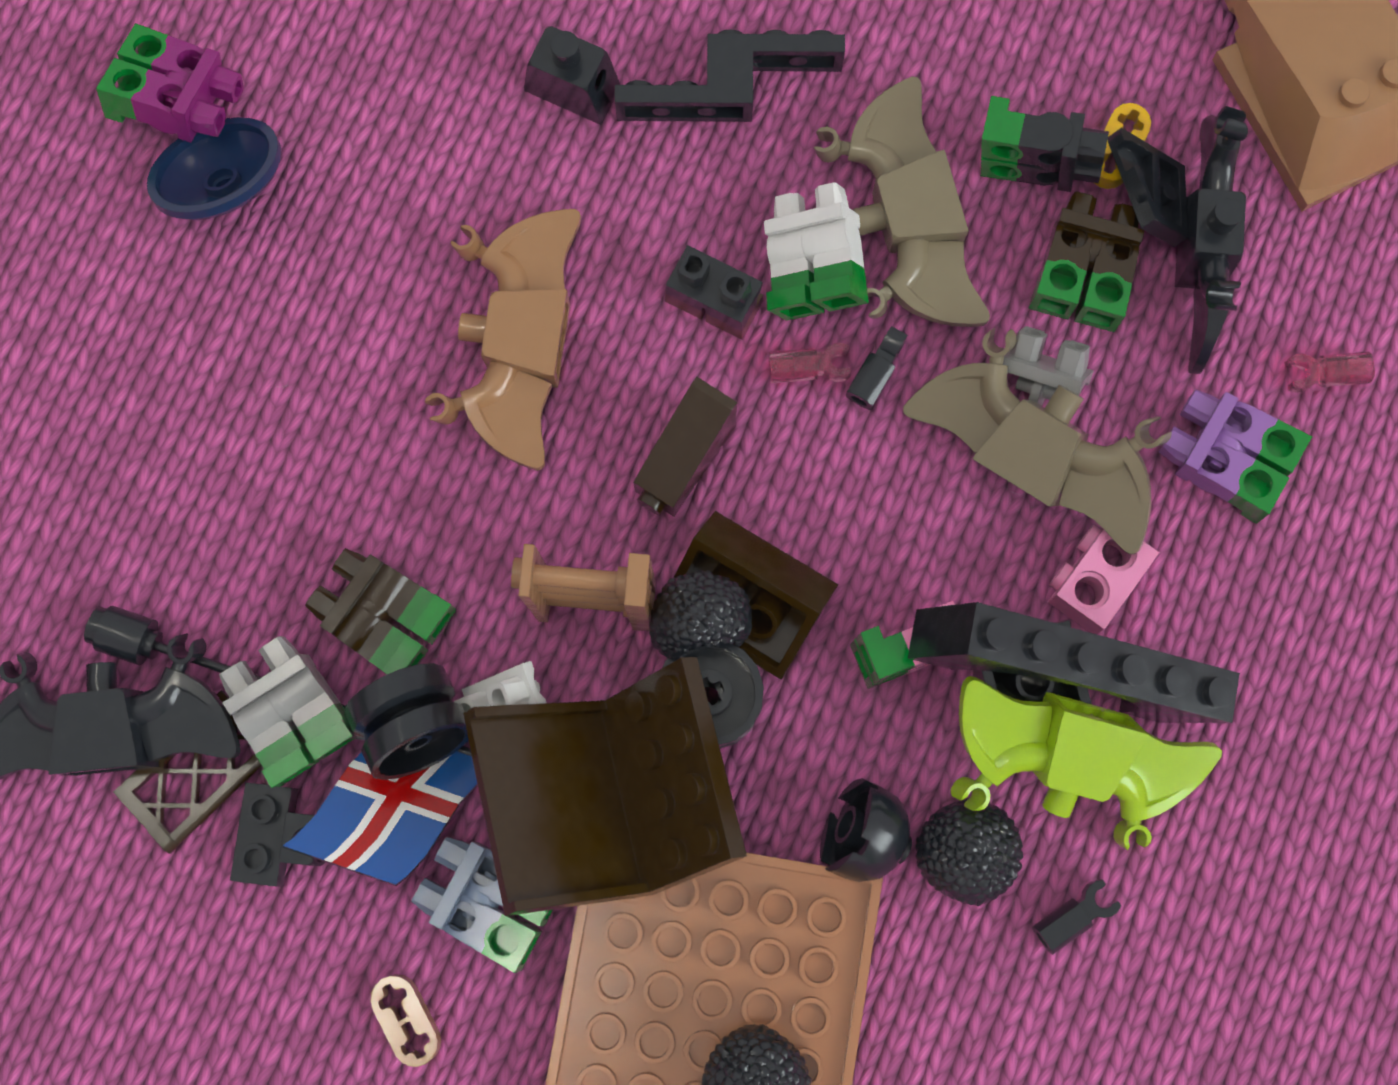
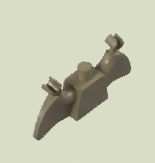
(913, 208)
(1040, 447)

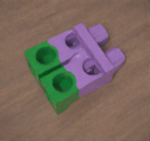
(1236, 453)

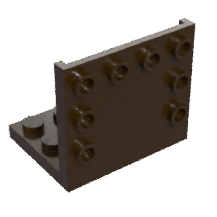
(604, 793)

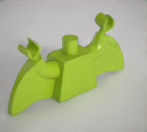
(1076, 753)

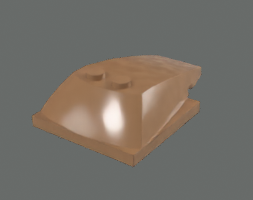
(1317, 89)

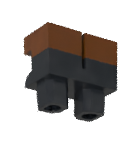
(713, 287)

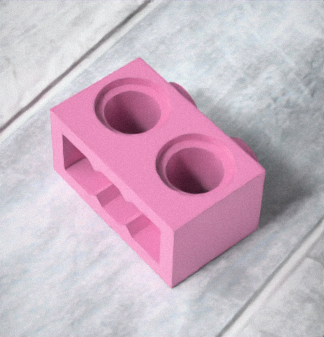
(1110, 583)

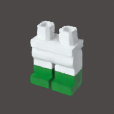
(814, 255)

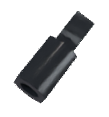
(876, 370)
(1073, 918)

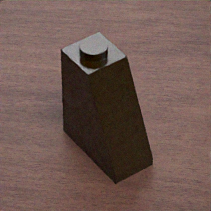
(685, 448)

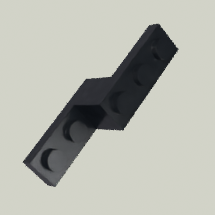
(730, 76)

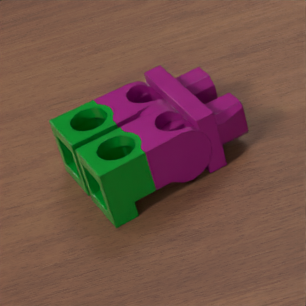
(168, 85)

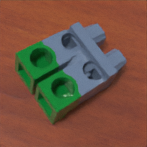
(471, 905)

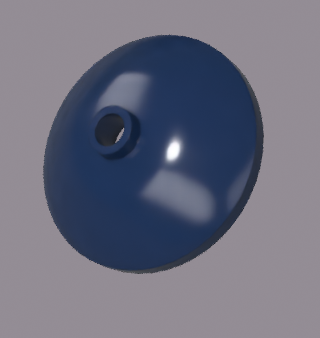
(214, 172)

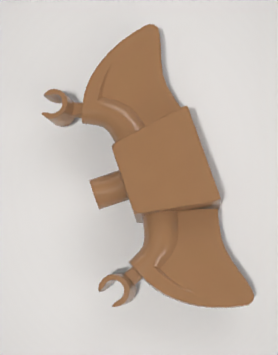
(519, 335)

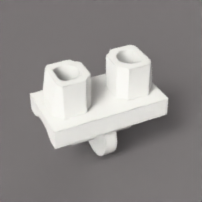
(507, 688)

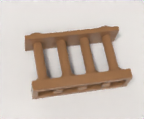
(624, 590)

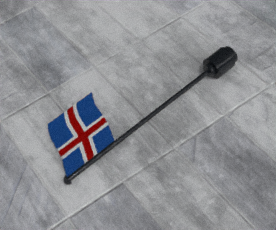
(365, 821)

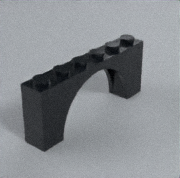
(1008, 642)

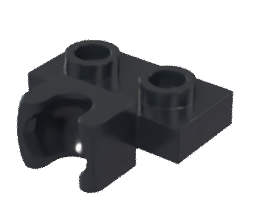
(264, 827)

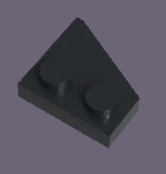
(1153, 185)

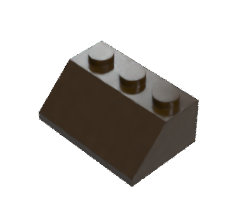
(781, 590)

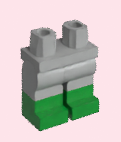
(286, 714)

